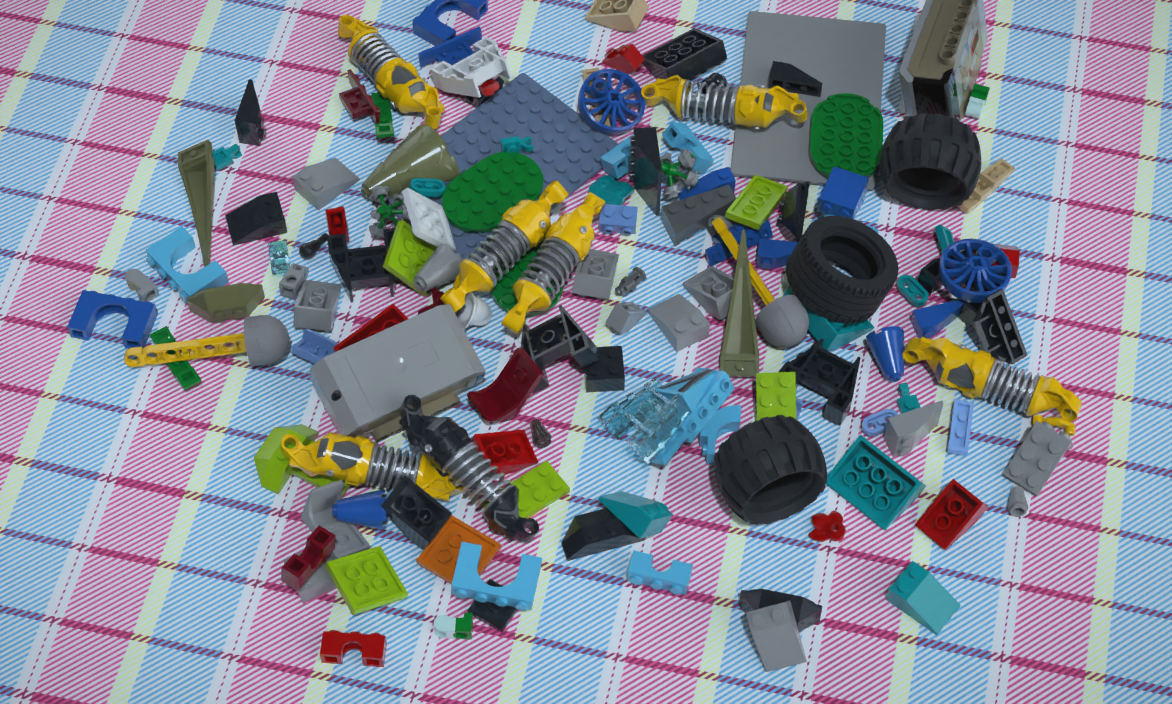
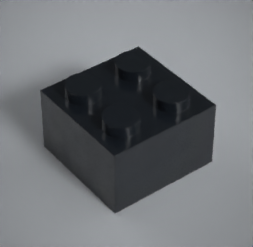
(607, 372)

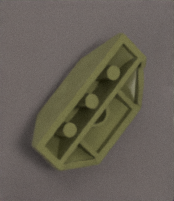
(226, 302)

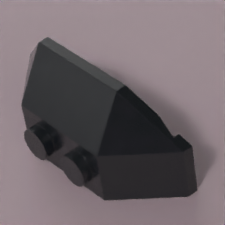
(794, 211)
(998, 329)
(596, 533)
(805, 610)

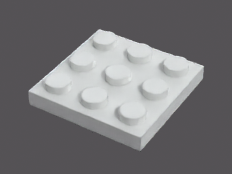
(427, 219)

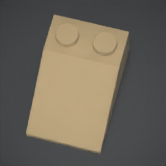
(617, 14)

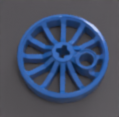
(610, 101)
(974, 268)

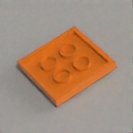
(443, 551)

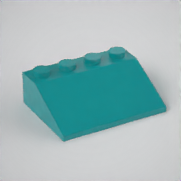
(834, 333)
(874, 483)

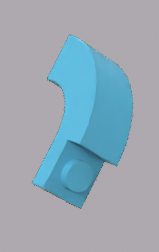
(723, 421)

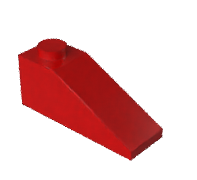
(337, 221)

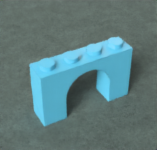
(169, 250)
(516, 594)

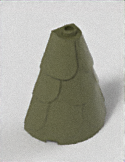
(417, 156)

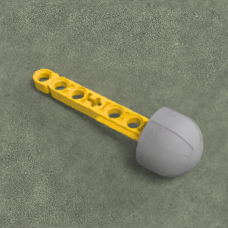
(783, 319)
(263, 340)

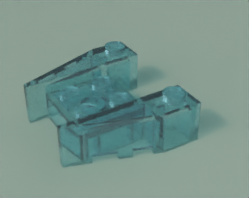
(650, 414)

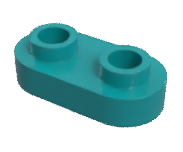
(428, 186)
(913, 291)

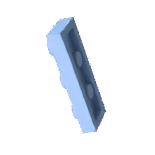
(960, 427)

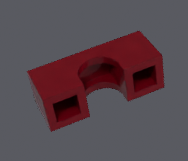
(301, 568)

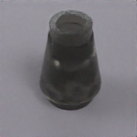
(540, 434)

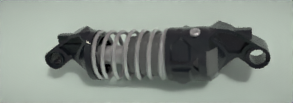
(456, 453)

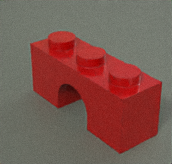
(337, 644)

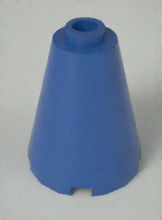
(888, 350)
(362, 509)

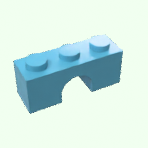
(681, 137)
(616, 160)
(674, 579)

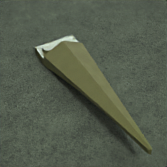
(197, 173)
(740, 342)

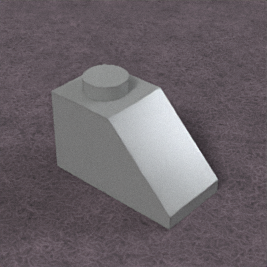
(624, 317)

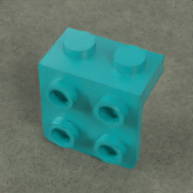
(611, 190)

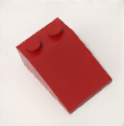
(507, 450)
(951, 514)

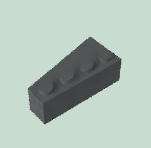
(692, 213)

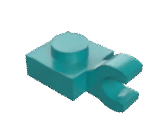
(514, 144)
(223, 156)
(906, 402)

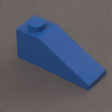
(709, 182)
(774, 253)
(933, 319)

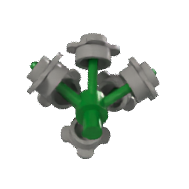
(675, 178)
(384, 211)

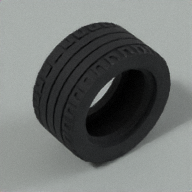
(831, 291)

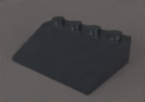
(685, 55)
(646, 166)

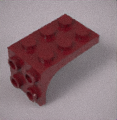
(509, 390)

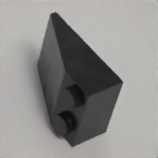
(248, 118)
(256, 219)
(415, 512)

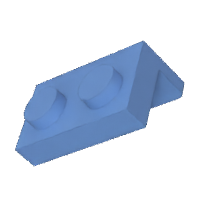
(618, 219)
(313, 346)

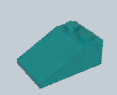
(639, 514)
(923, 598)

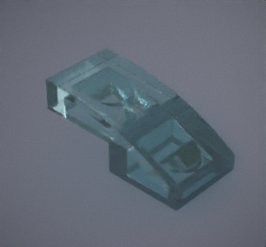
(279, 257)

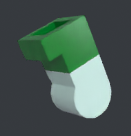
(977, 100)
(454, 628)

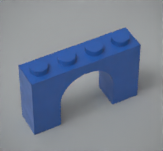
(433, 30)
(95, 305)

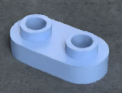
(877, 421)

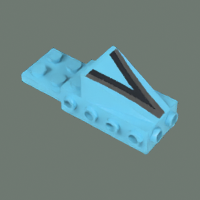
(704, 394)

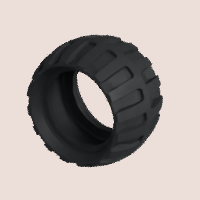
(930, 161)
(770, 469)

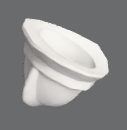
(474, 312)

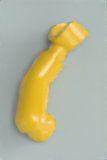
(1057, 421)

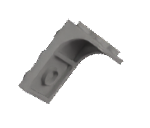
(1038, 457)
(319, 512)

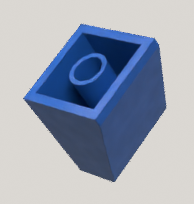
(843, 193)

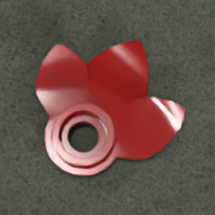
(826, 525)

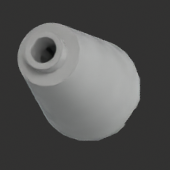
(438, 269)

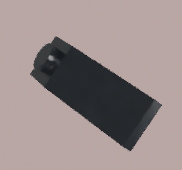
(793, 80)

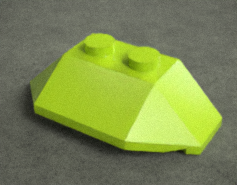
(270, 462)

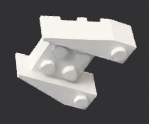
(472, 71)

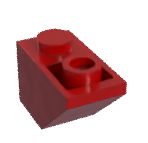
(624, 58)

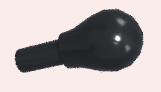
(309, 249)

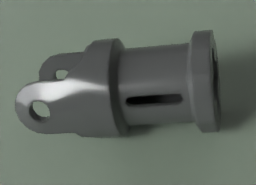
(629, 282)

